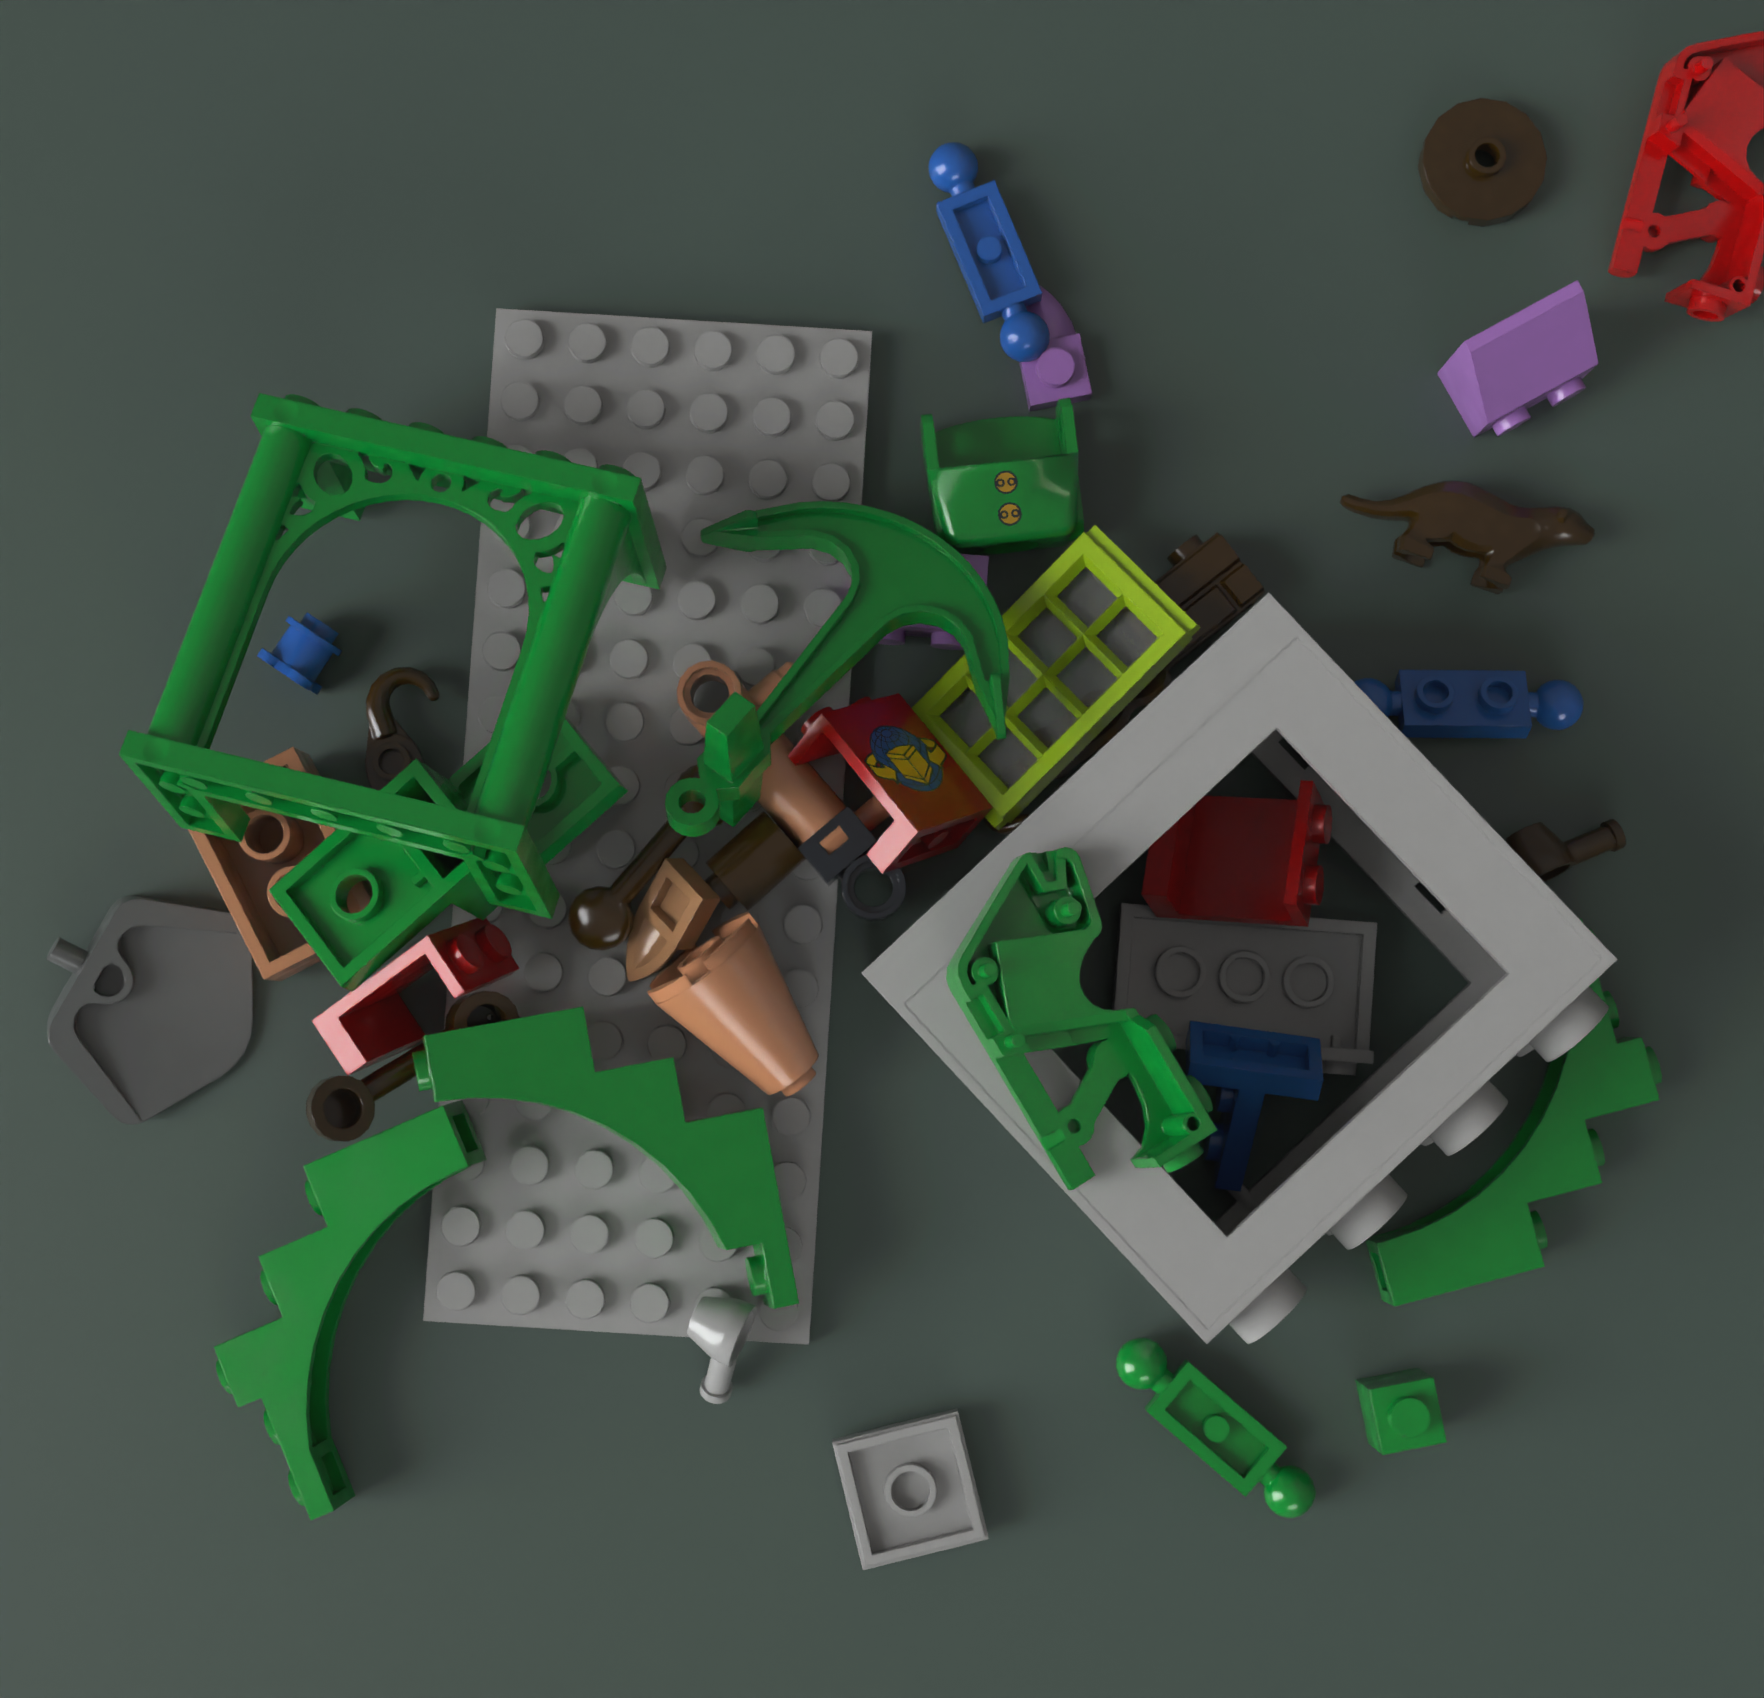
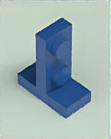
(1244, 1069)

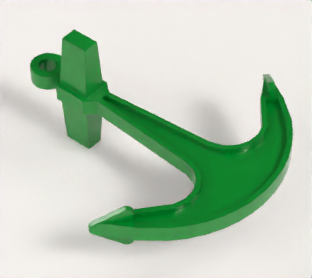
(897, 580)

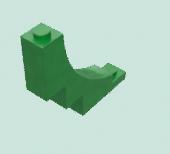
(715, 1160)

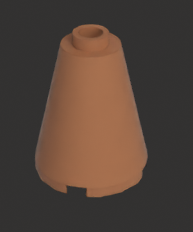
(740, 1006)

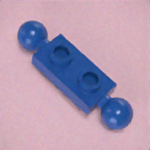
(989, 252)
(1473, 703)

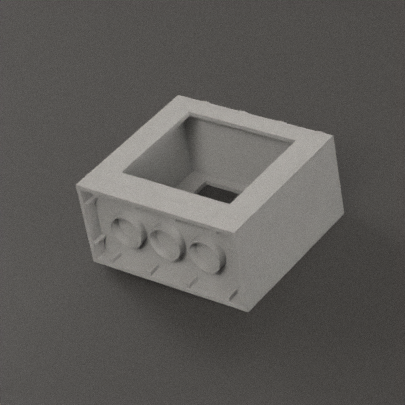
(1402, 826)

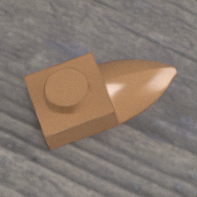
(668, 918)

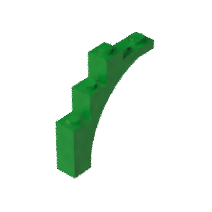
(1489, 1225)
(310, 1279)

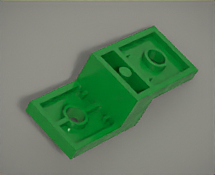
(419, 884)

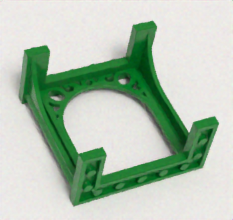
(321, 464)

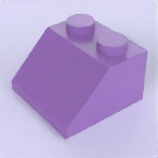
(1522, 362)

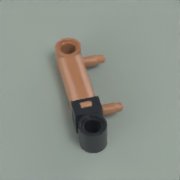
(802, 802)

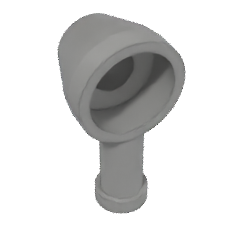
(720, 1330)

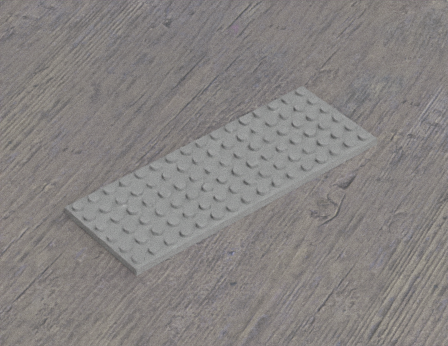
(715, 422)

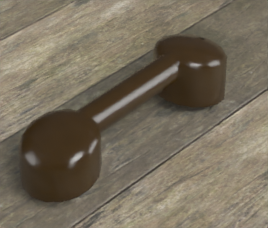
(604, 915)
(345, 1107)

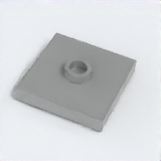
(910, 1489)

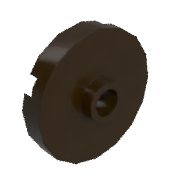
(1464, 187)

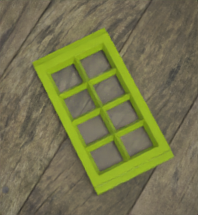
(1077, 657)

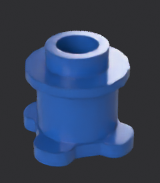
(303, 651)

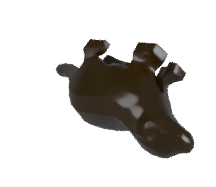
(1473, 526)

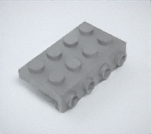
(1252, 978)

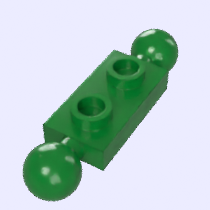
(1215, 1427)

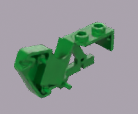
(1024, 995)

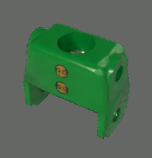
(1004, 482)

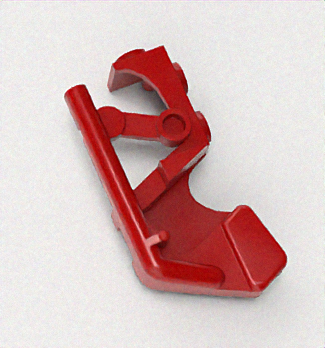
(1703, 118)

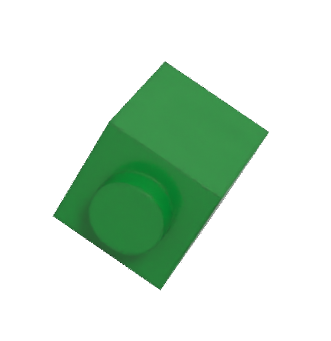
(1401, 1411)

